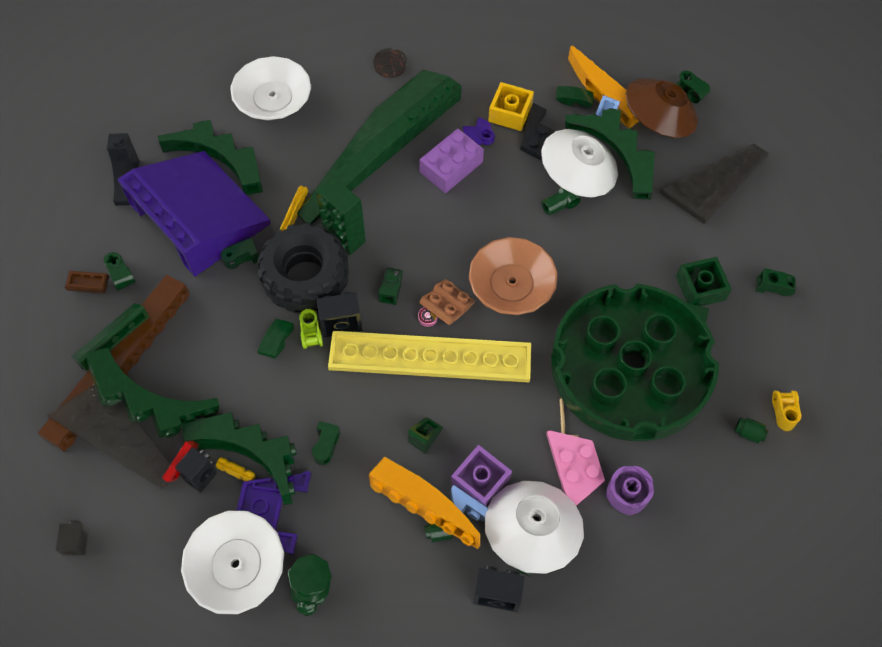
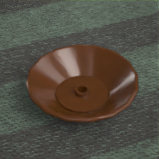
(662, 107)

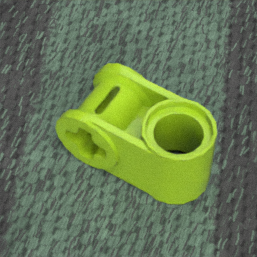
(310, 332)

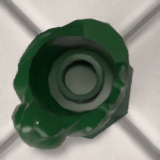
(309, 583)

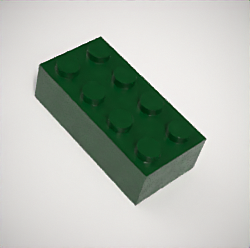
(342, 214)

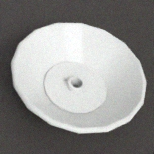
(270, 88)
(579, 163)
(530, 543)
(210, 559)

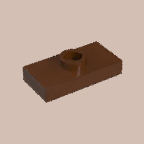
(87, 282)

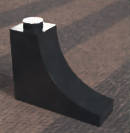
(123, 160)

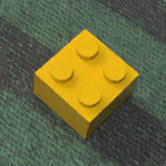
(510, 106)

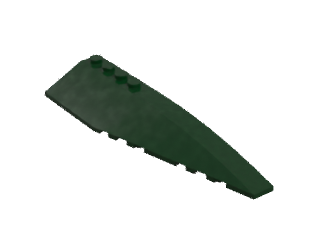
(388, 131)

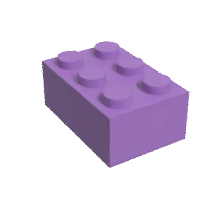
(451, 160)

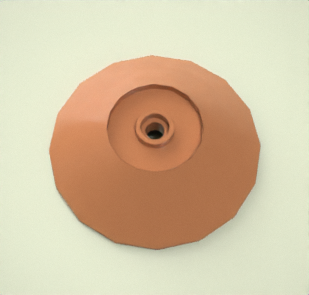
(518, 262)

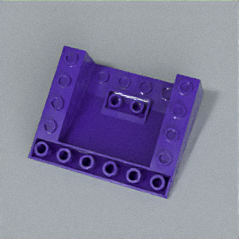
(194, 207)

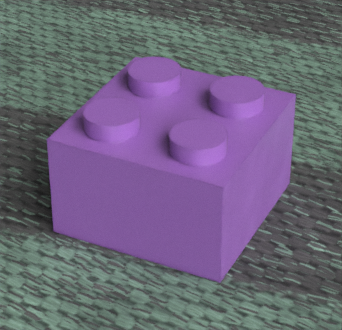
(481, 476)

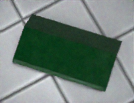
(113, 333)

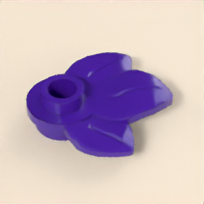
(479, 132)

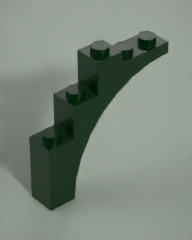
(607, 128)
(222, 147)
(140, 404)
(225, 433)

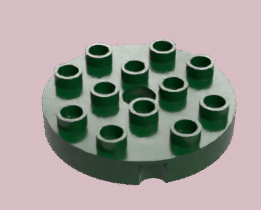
(624, 399)

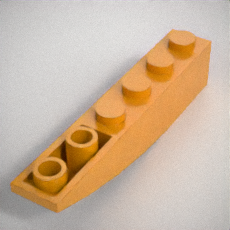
(600, 83)
(422, 498)

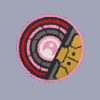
(426, 317)

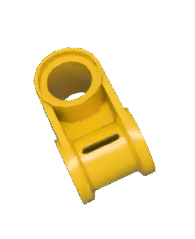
(786, 405)

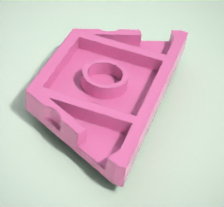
(576, 465)

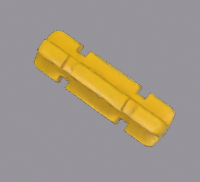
(235, 470)

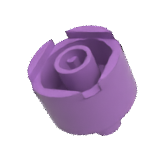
(624, 500)

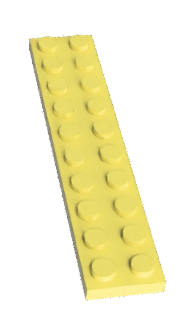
(430, 356)

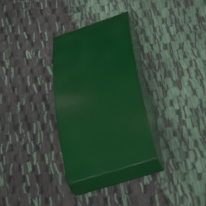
(569, 95)
(274, 338)

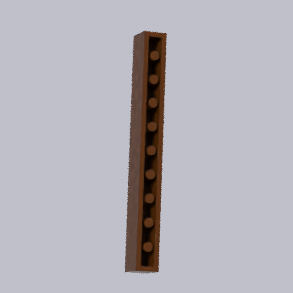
(161, 307)

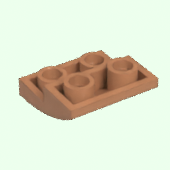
(447, 301)

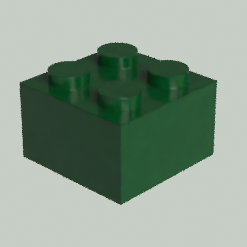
(703, 282)

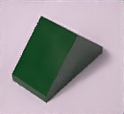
(424, 434)

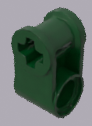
(693, 87)
(118, 271)

